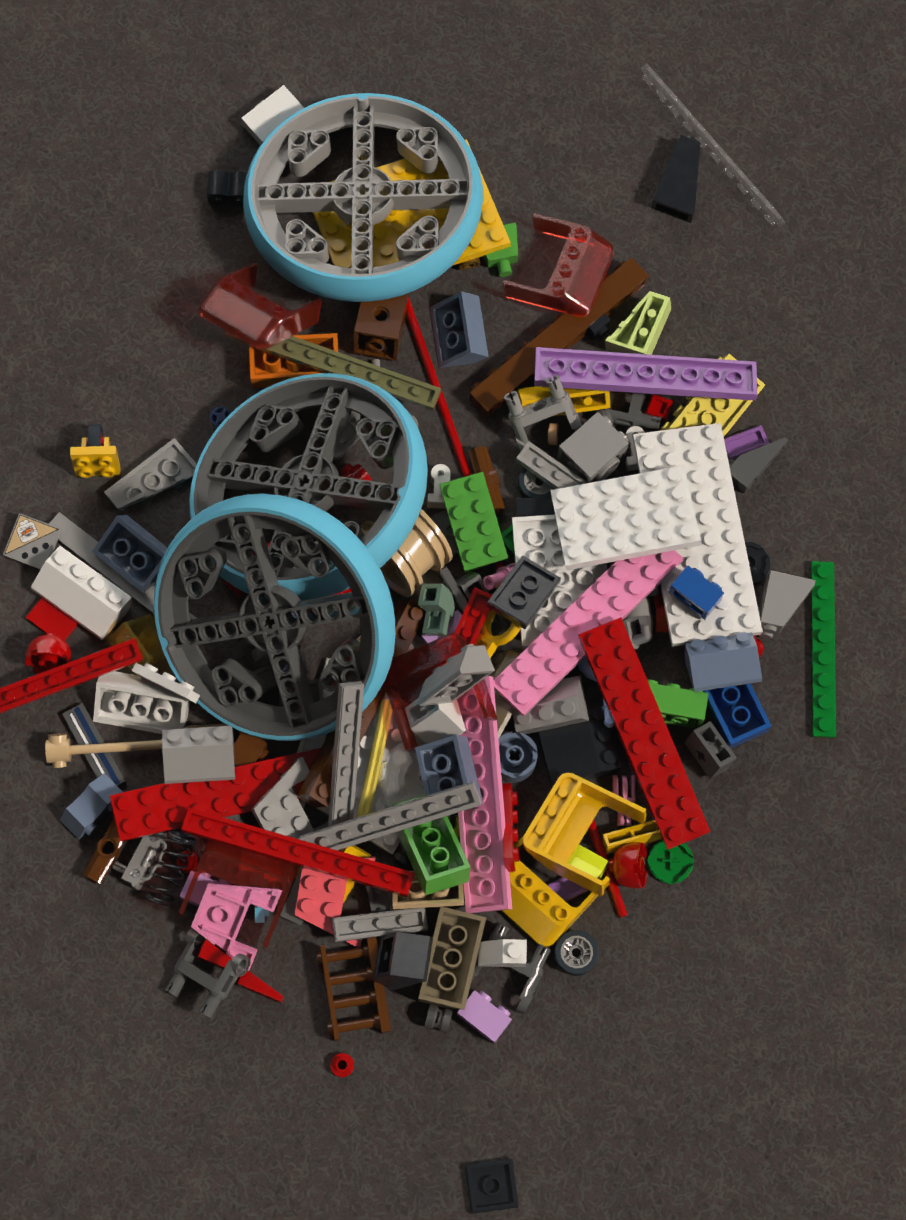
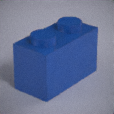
(696, 592)

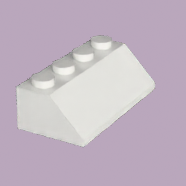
(81, 593)
(138, 704)

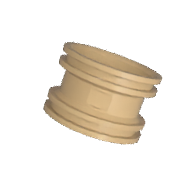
(422, 550)

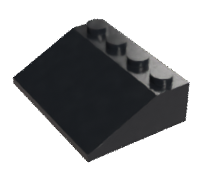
(583, 747)

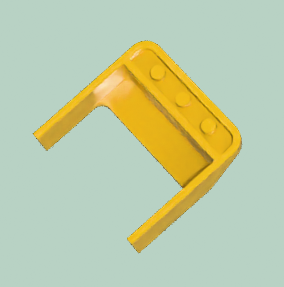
(565, 820)
(538, 908)

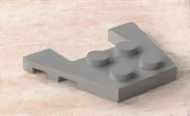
(280, 808)

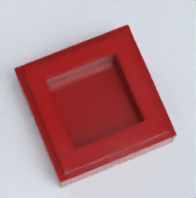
(659, 407)

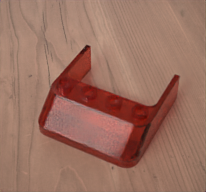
(576, 274)
(252, 316)
(409, 674)
(247, 870)

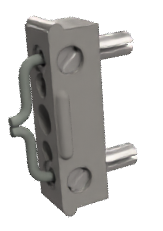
(143, 860)

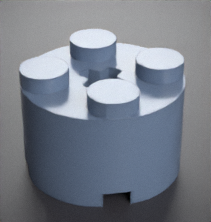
(525, 748)

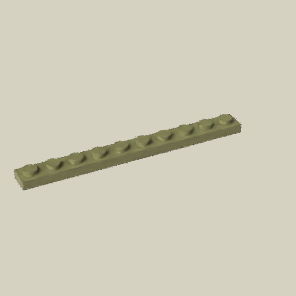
(338, 363)

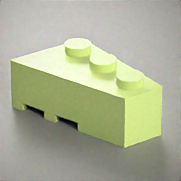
(642, 327)

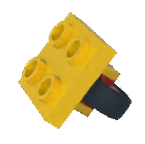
(95, 455)

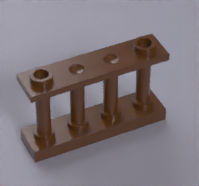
(376, 997)

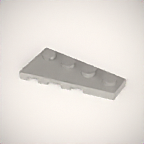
(157, 473)

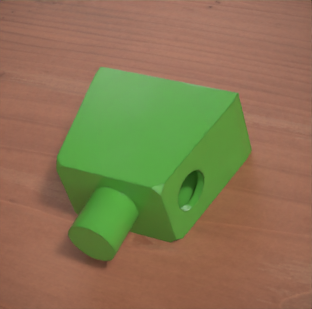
(504, 257)

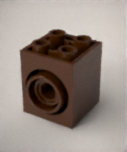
(380, 327)

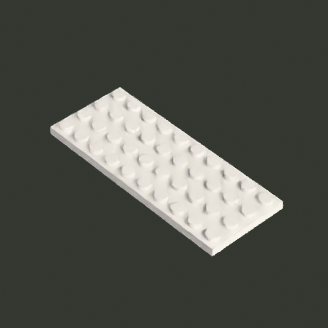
(722, 549)

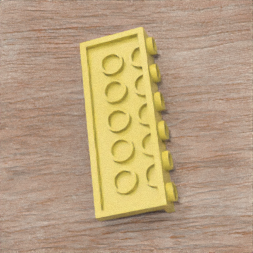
(710, 410)

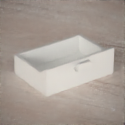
(270, 114)

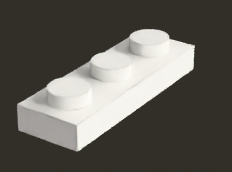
(166, 681)

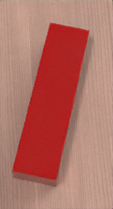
(214, 956)

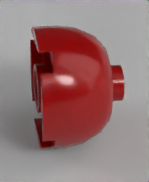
(47, 653)
(629, 865)

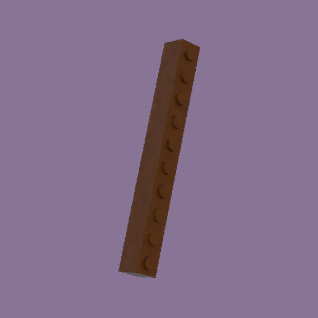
(561, 334)
(317, 784)

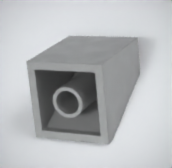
(780, 600)

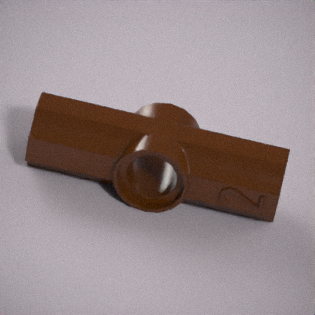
(481, 462)
(100, 862)

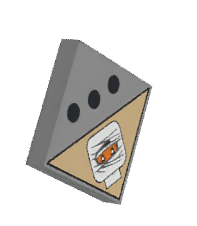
(32, 541)

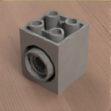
(593, 449)

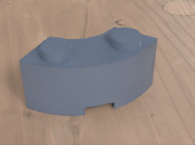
(90, 807)

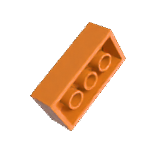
(271, 369)

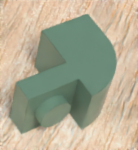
(439, 607)

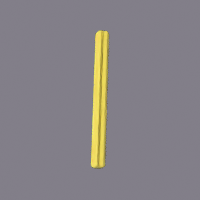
(375, 758)

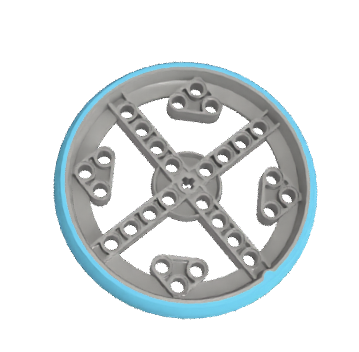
(363, 197)

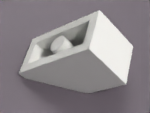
(503, 953)

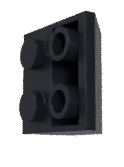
(402, 960)

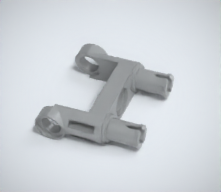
(539, 410)

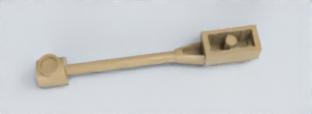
(59, 748)

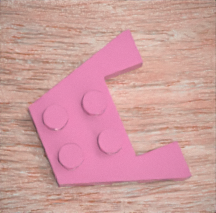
(224, 911)

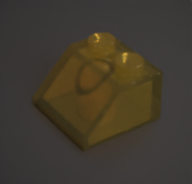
(146, 634)

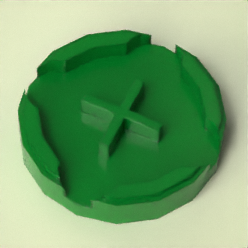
(670, 865)

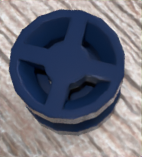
(218, 415)

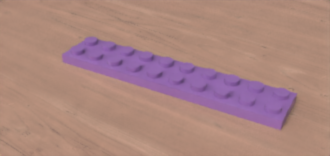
(647, 373)

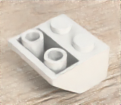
(435, 721)

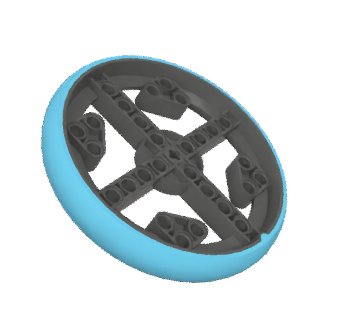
(272, 420)
(272, 617)

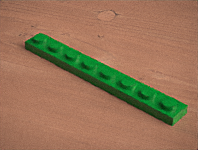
(823, 650)

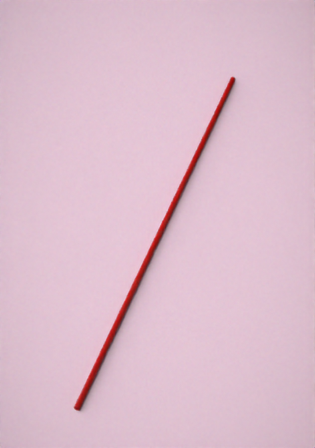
(593, 831)

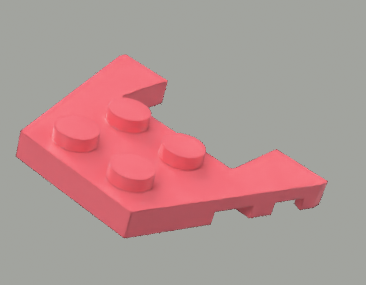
(321, 899)

